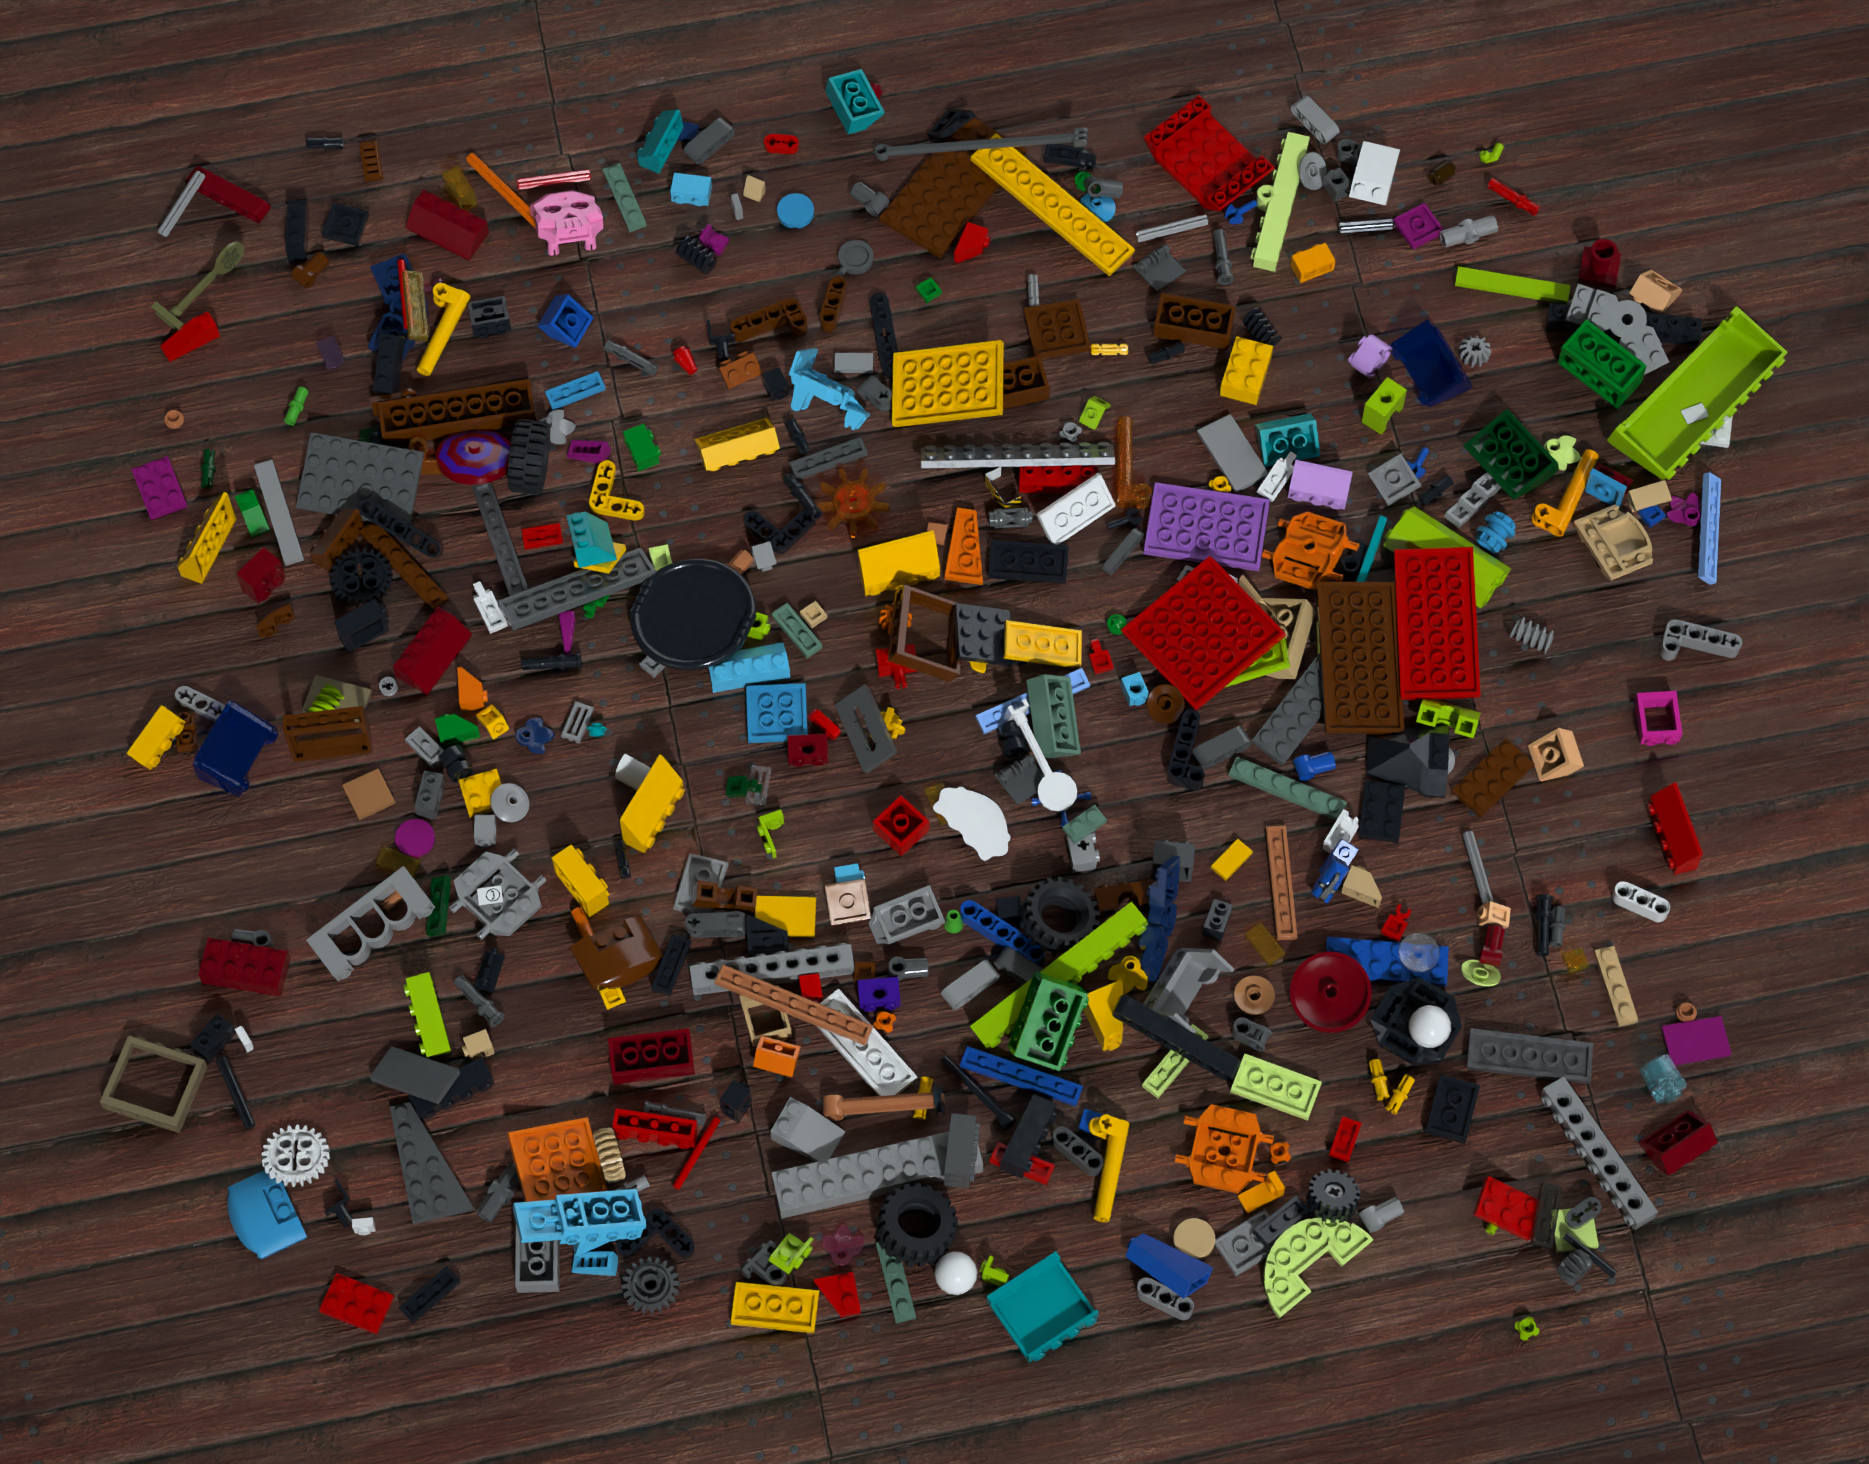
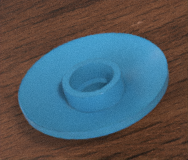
(1104, 211)

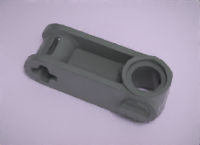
(716, 924)

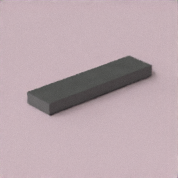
(828, 458)

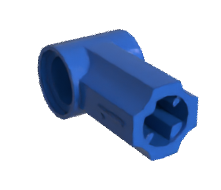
(1308, 766)

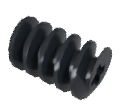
(694, 254)
(1260, 328)

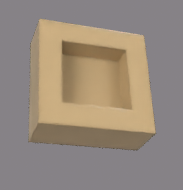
(813, 614)

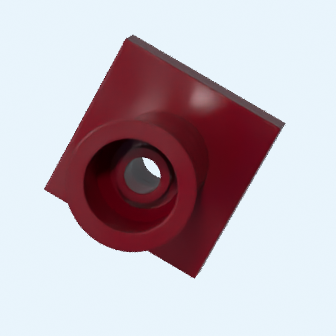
(1600, 264)

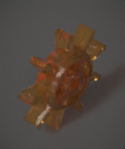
(853, 502)

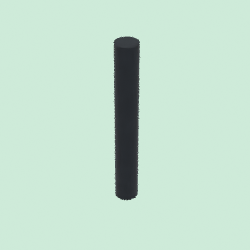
(1595, 1259)

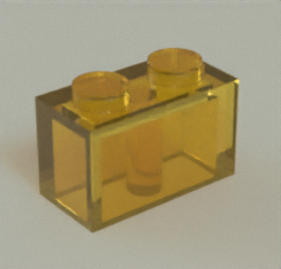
(459, 188)

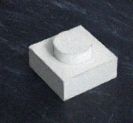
(363, 1226)

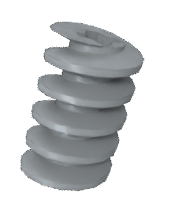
(1532, 634)

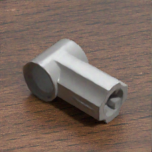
(1376, 1216)

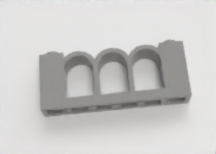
(340, 964)

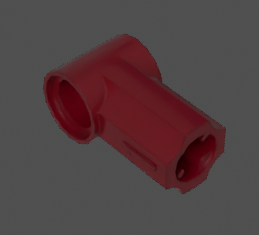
(1491, 950)

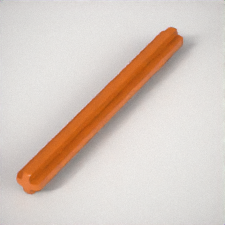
(501, 187)

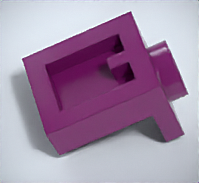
(713, 240)

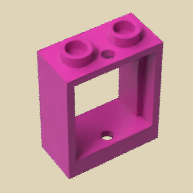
(1657, 699)

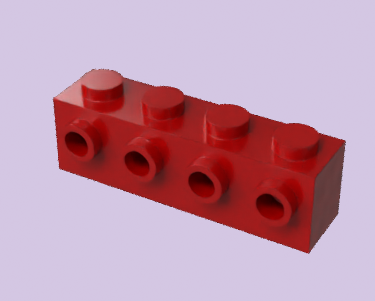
(1054, 478)
(655, 1128)

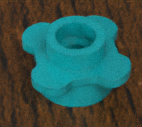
(596, 730)

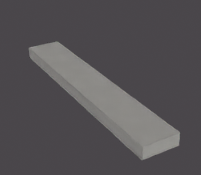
(279, 512)

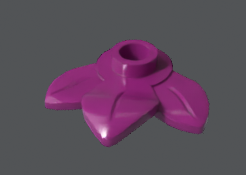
(1682, 509)

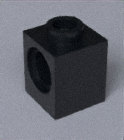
(775, 384)
(1009, 909)

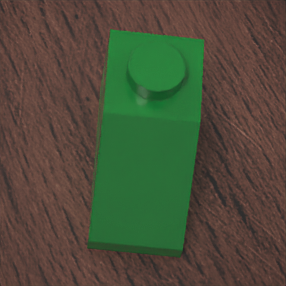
(252, 513)
(455, 730)

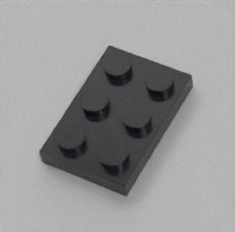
(1382, 811)
(1452, 1109)

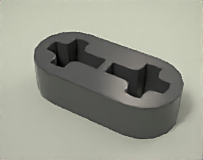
(1580, 1209)

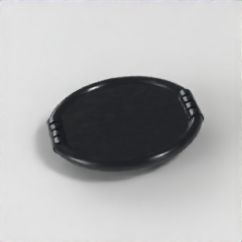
(693, 614)

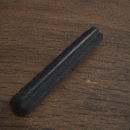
(235, 1092)

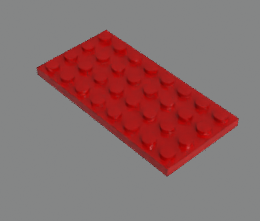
(1437, 623)

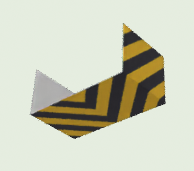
(990, 477)

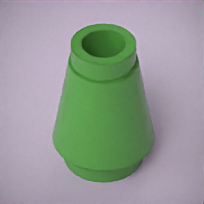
(953, 922)

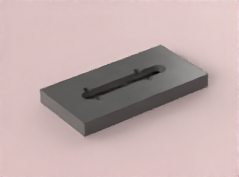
(884, 744)

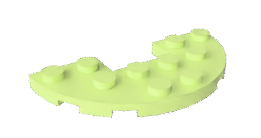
(1299, 1249)

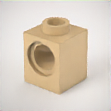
(477, 1045)

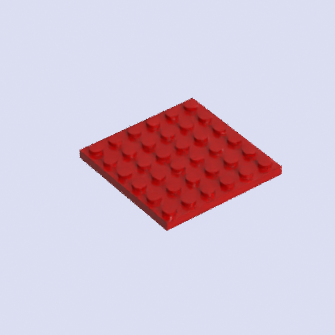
(1203, 632)

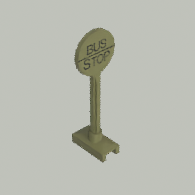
(225, 262)

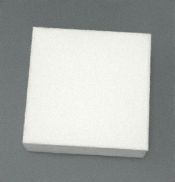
(245, 1040)

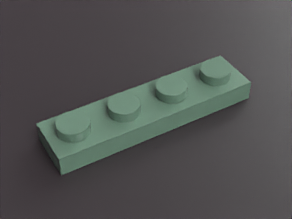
(624, 197)
(896, 1287)

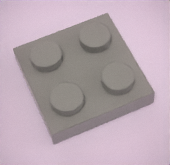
(1394, 479)

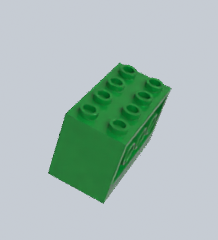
(1602, 364)
(1035, 1016)

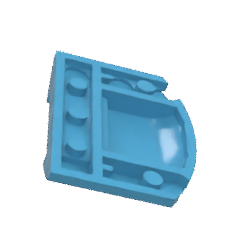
(263, 1215)

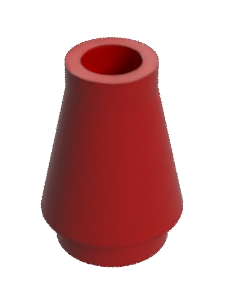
(685, 360)

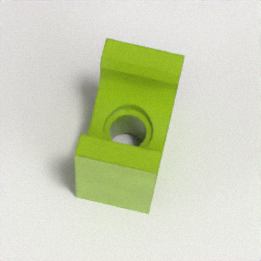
(1382, 404)

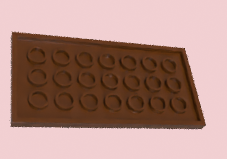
(943, 194)
(1359, 657)

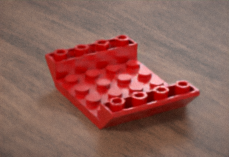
(1205, 156)

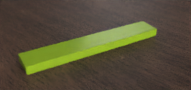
(1512, 285)

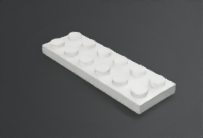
(876, 1060)

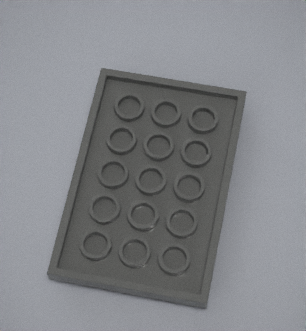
(346, 471)

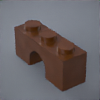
(710, 896)
(1109, 896)

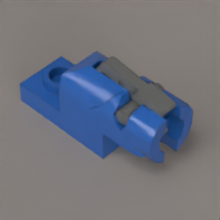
(1334, 870)

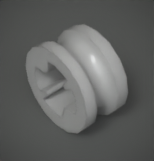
(392, 691)

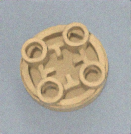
(1194, 1238)

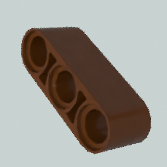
(833, 296)

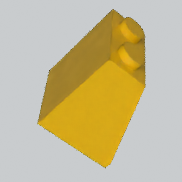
(1099, 1014)

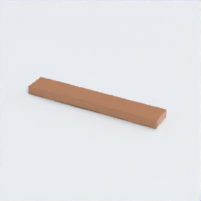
(1281, 883)

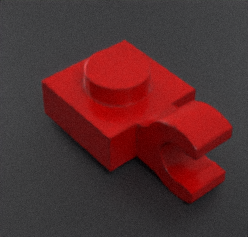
(1100, 659)

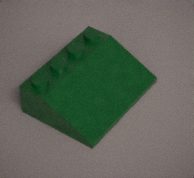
(1511, 455)

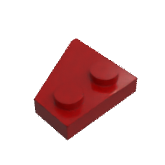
(841, 1293)

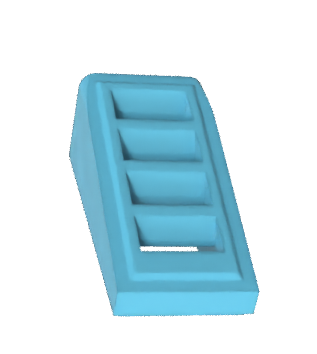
(607, 1268)

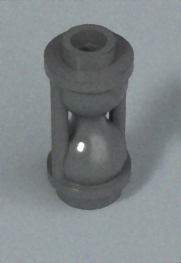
(1000, 518)

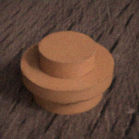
(174, 419)
(1686, 1012)

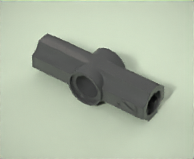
(499, 1193)

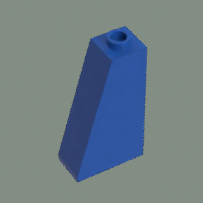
(1168, 1265)

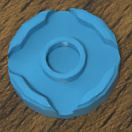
(795, 210)

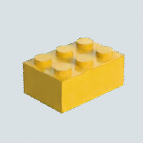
(1246, 370)
(581, 880)

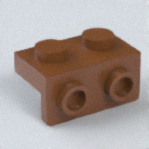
(740, 369)

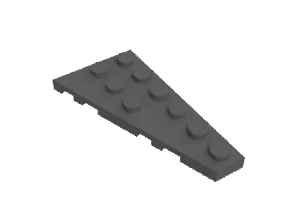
(427, 1177)

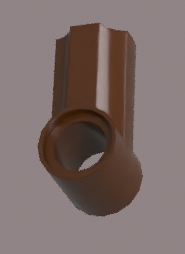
(307, 273)

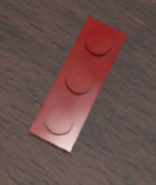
(1040, 1171)

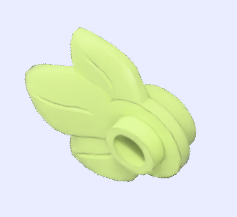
(1564, 451)

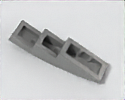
(1472, 500)

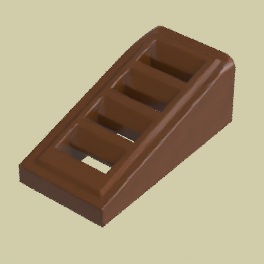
(371, 149)

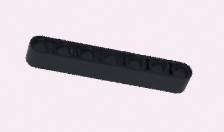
(1176, 1038)

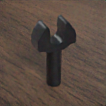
(1127, 519)

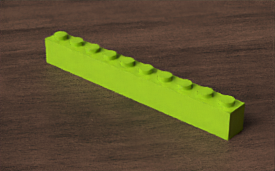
(1068, 967)

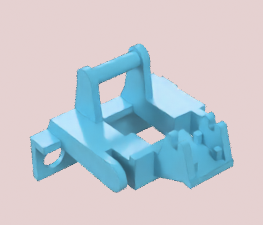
(810, 383)

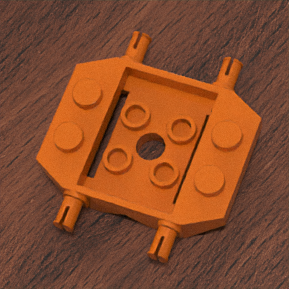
(1329, 542)
(1231, 1171)

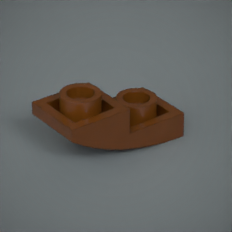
(268, 625)
(188, 737)

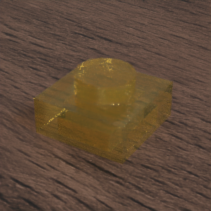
(1575, 960)

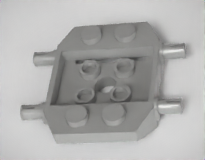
(519, 898)

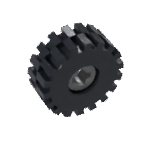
(1333, 1206)

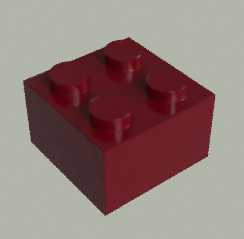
(261, 575)

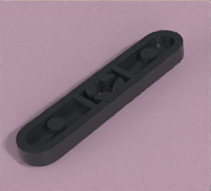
(883, 319)

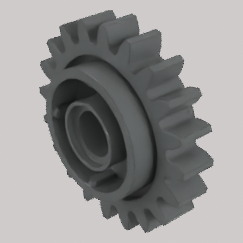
(655, 1297)

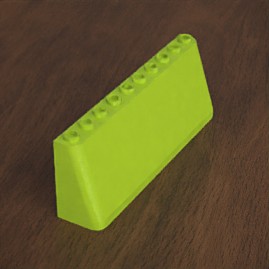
(1715, 374)

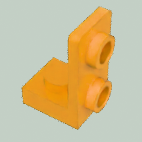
(1262, 1193)

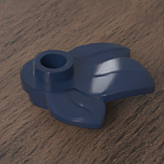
(537, 735)

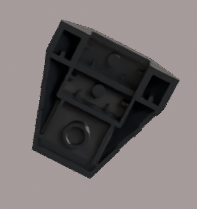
(1412, 758)

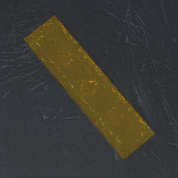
(415, 305)

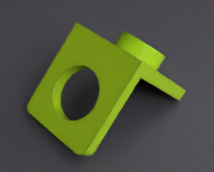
(1093, 412)

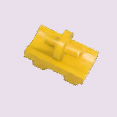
(892, 723)

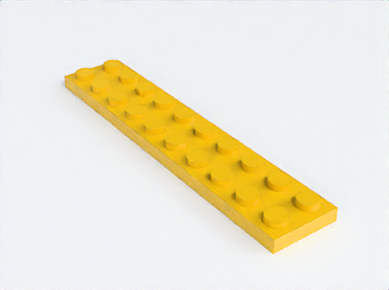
(1054, 206)

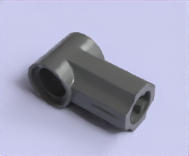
(1104, 187)
(873, 202)
(252, 937)
(910, 968)

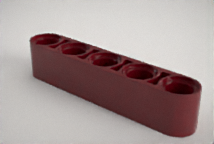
(231, 196)

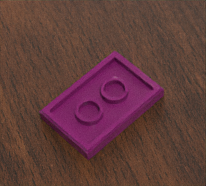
(1696, 1040)

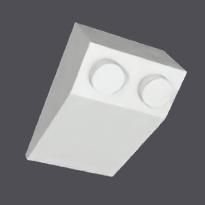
(1374, 173)

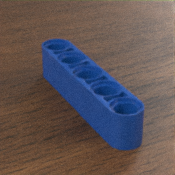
(997, 925)

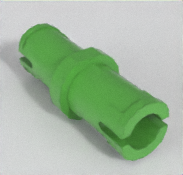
(296, 406)

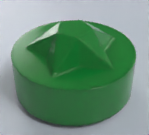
(1079, 180)
(1116, 623)

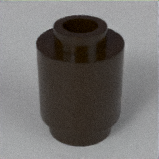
(1441, 172)

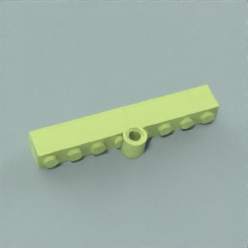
(1278, 201)

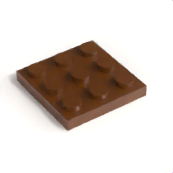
(1057, 329)

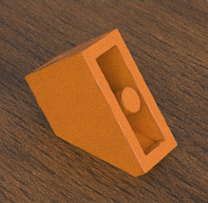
(471, 692)

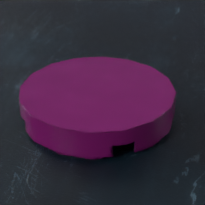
(415, 838)

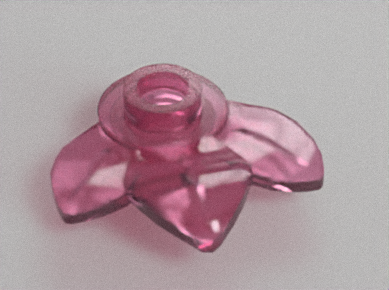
(842, 1243)

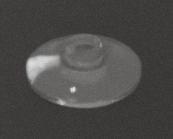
(1420, 944)

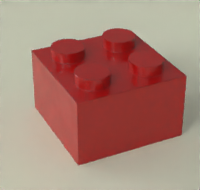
(901, 825)

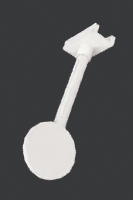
(1056, 789)

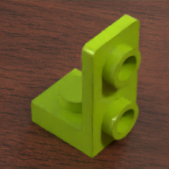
(770, 821)

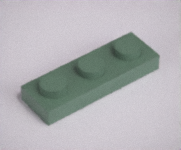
(797, 630)

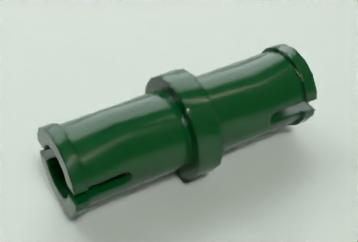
(208, 468)

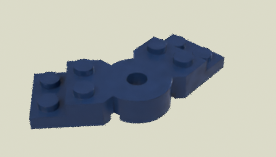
(388, 284)
(1161, 917)

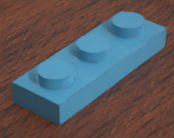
(575, 390)

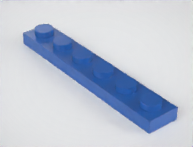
(1021, 1076)

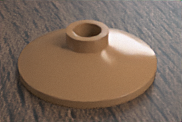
(1254, 986)

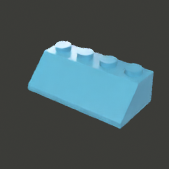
(751, 668)

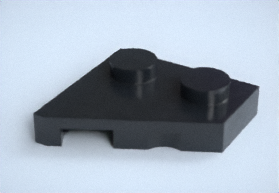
(950, 122)
(765, 937)

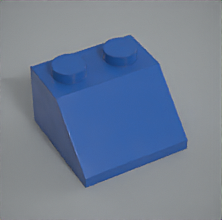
(565, 320)

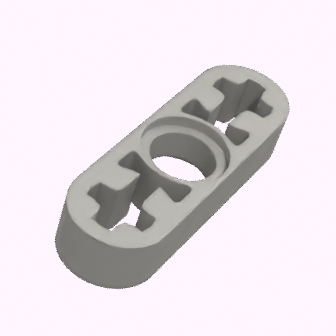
(197, 696)

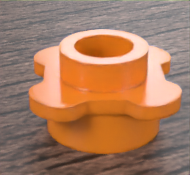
(881, 1016)
(1276, 1148)

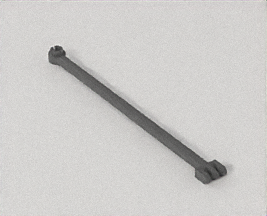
(1079, 139)

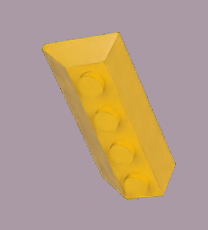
(737, 444)

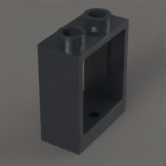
(362, 625)

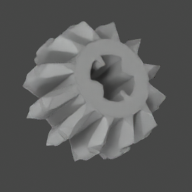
(1474, 351)

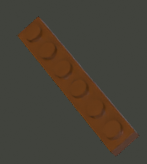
(404, 566)

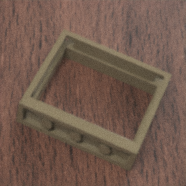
(152, 1117)

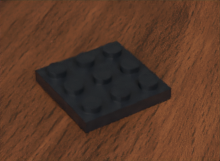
(980, 634)

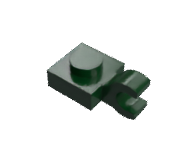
(739, 785)

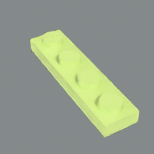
(1168, 1070)

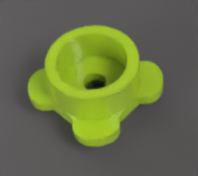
(1528, 1322)

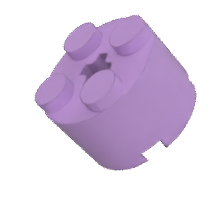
(1370, 355)

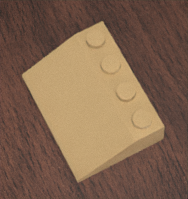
(1295, 619)

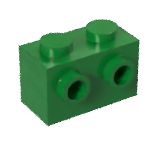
(641, 447)

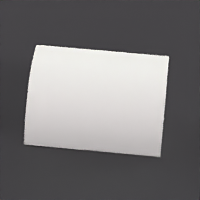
(631, 772)

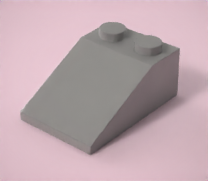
(806, 1131)

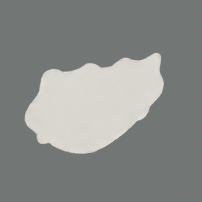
(976, 819)

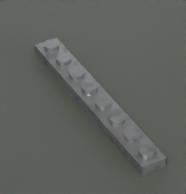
(500, 538)

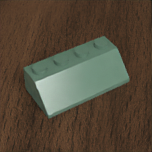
(1053, 715)

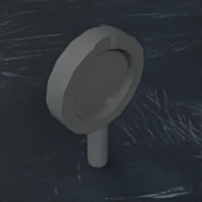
(854, 258)

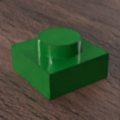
(928, 290)

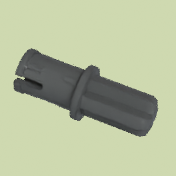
(1557, 926)

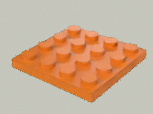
(556, 1160)

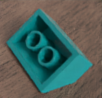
(854, 100)
(660, 140)
(1286, 435)
(590, 539)

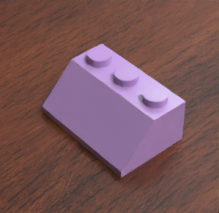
(1320, 484)

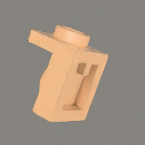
(1494, 914)

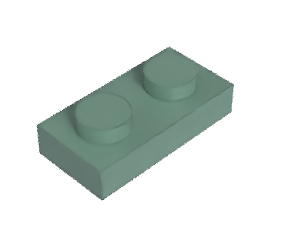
(1084, 824)

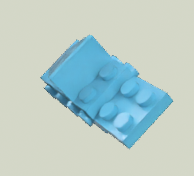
(581, 1219)

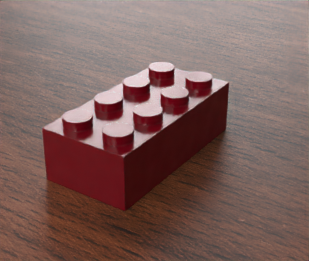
(244, 967)
(651, 1056)

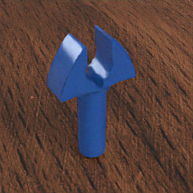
(1231, 210)
(1418, 463)

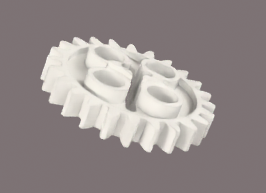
(315, 1156)

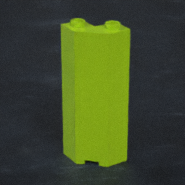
(1421, 531)

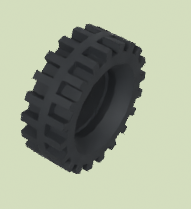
(1066, 896)

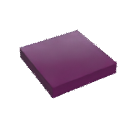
(1418, 226)

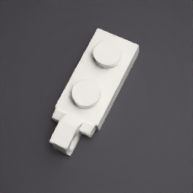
(1277, 477)
(489, 609)

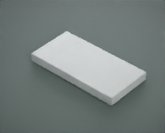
(1076, 509)

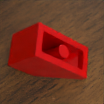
(972, 242)

